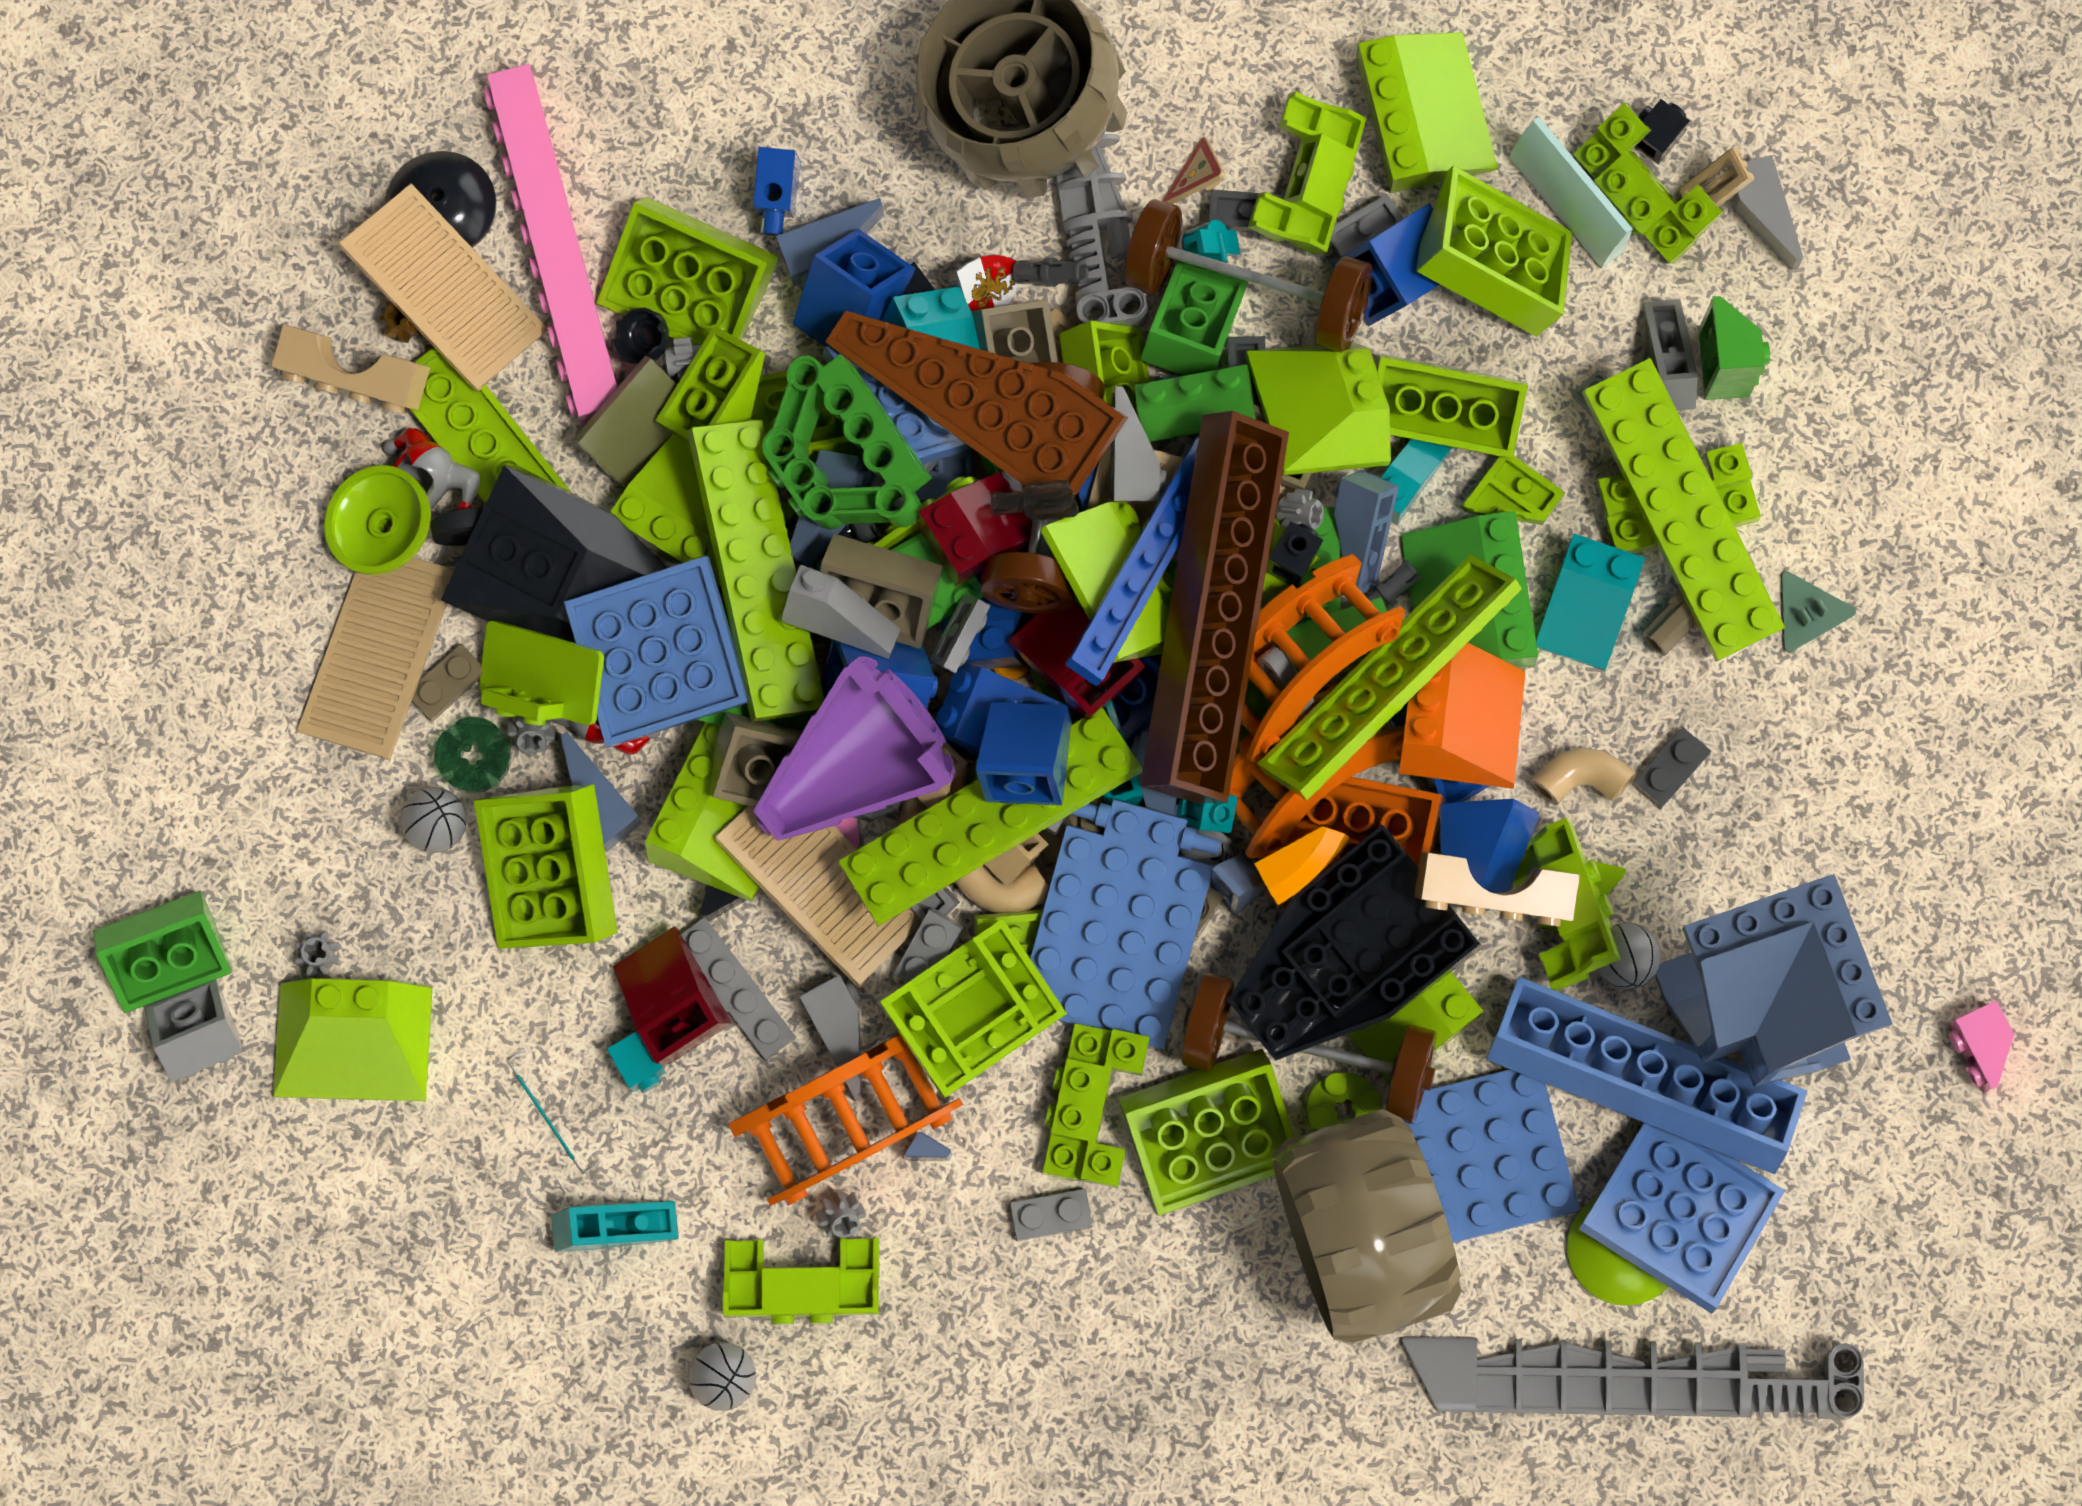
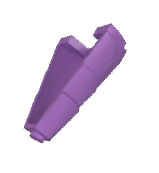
(856, 755)

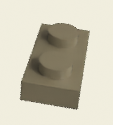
(447, 682)

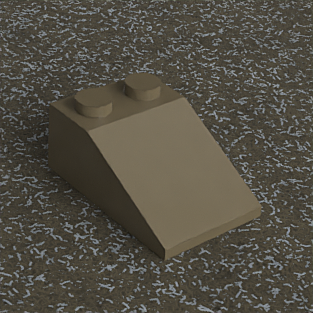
(1017, 331)

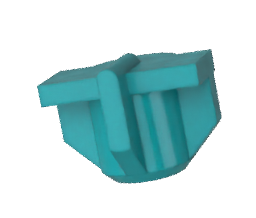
(1211, 241)

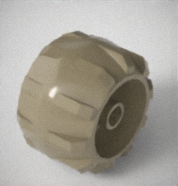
(975, 55)
(1368, 1226)

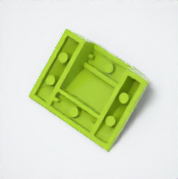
(1327, 405)
(972, 1008)
(353, 1040)

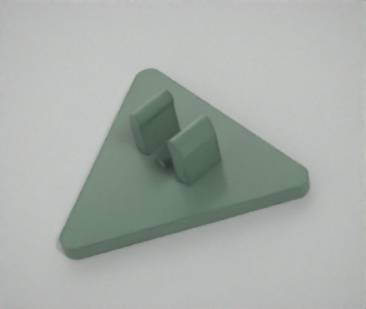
(1809, 611)

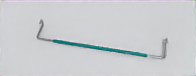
(545, 1116)

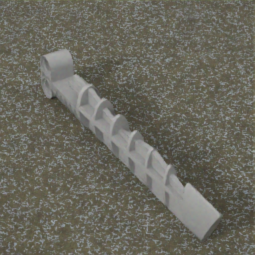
(1092, 207)
(1590, 1381)

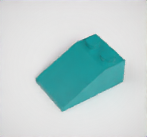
(935, 313)
(1589, 602)

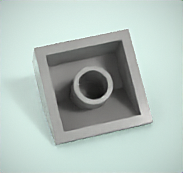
(193, 1030)

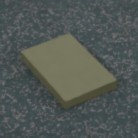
(624, 429)

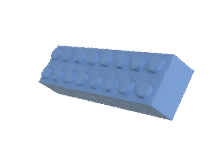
(1645, 1075)

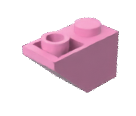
(1985, 1041)

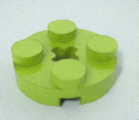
(1336, 1090)

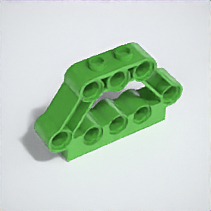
(796, 425)

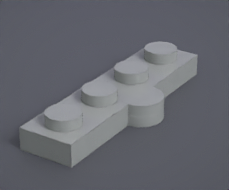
(737, 990)

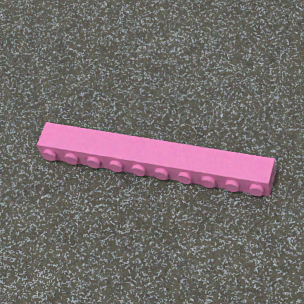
(553, 238)

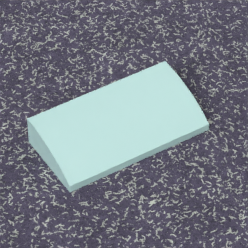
(1571, 193)

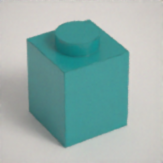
(636, 1063)

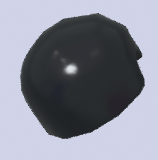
(640, 335)

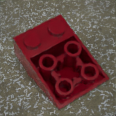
(1046, 646)
(670, 998)

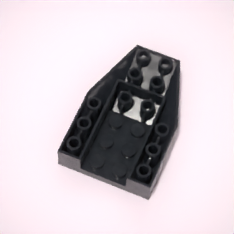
(539, 551)
(1349, 951)

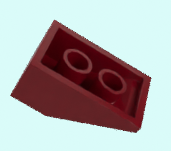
(967, 532)

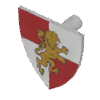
(986, 281)

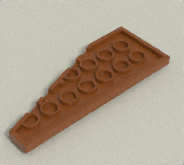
(1007, 410)

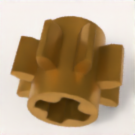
(398, 324)

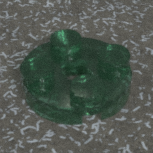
(459, 739)

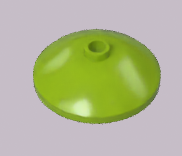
(363, 509)
(1606, 1272)

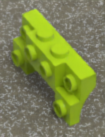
(1318, 176)
(1639, 193)
(1729, 474)
(1588, 937)
(1081, 1102)
(801, 1292)

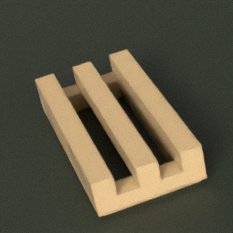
(1739, 168)

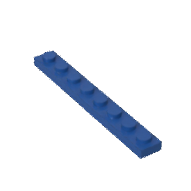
(1135, 577)

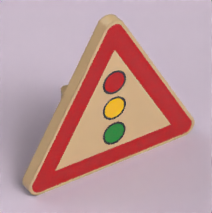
(1199, 172)

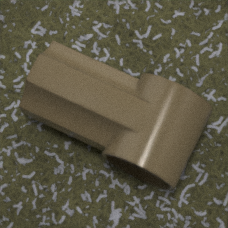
(1670, 625)

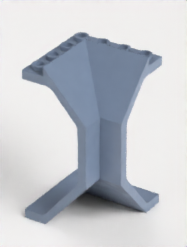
(1776, 984)

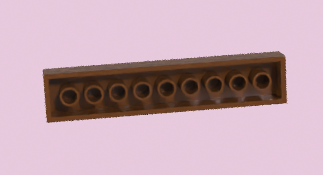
(1214, 608)

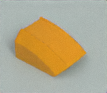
(1300, 863)

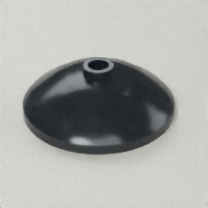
(468, 191)

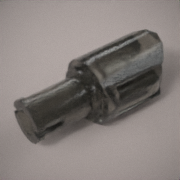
(1037, 501)

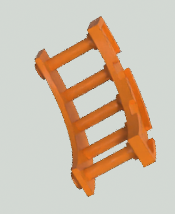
(1281, 615)
(1291, 808)
(832, 1087)

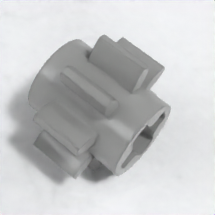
(680, 356)
(1300, 509)
(530, 737)
(316, 944)
(841, 1214)

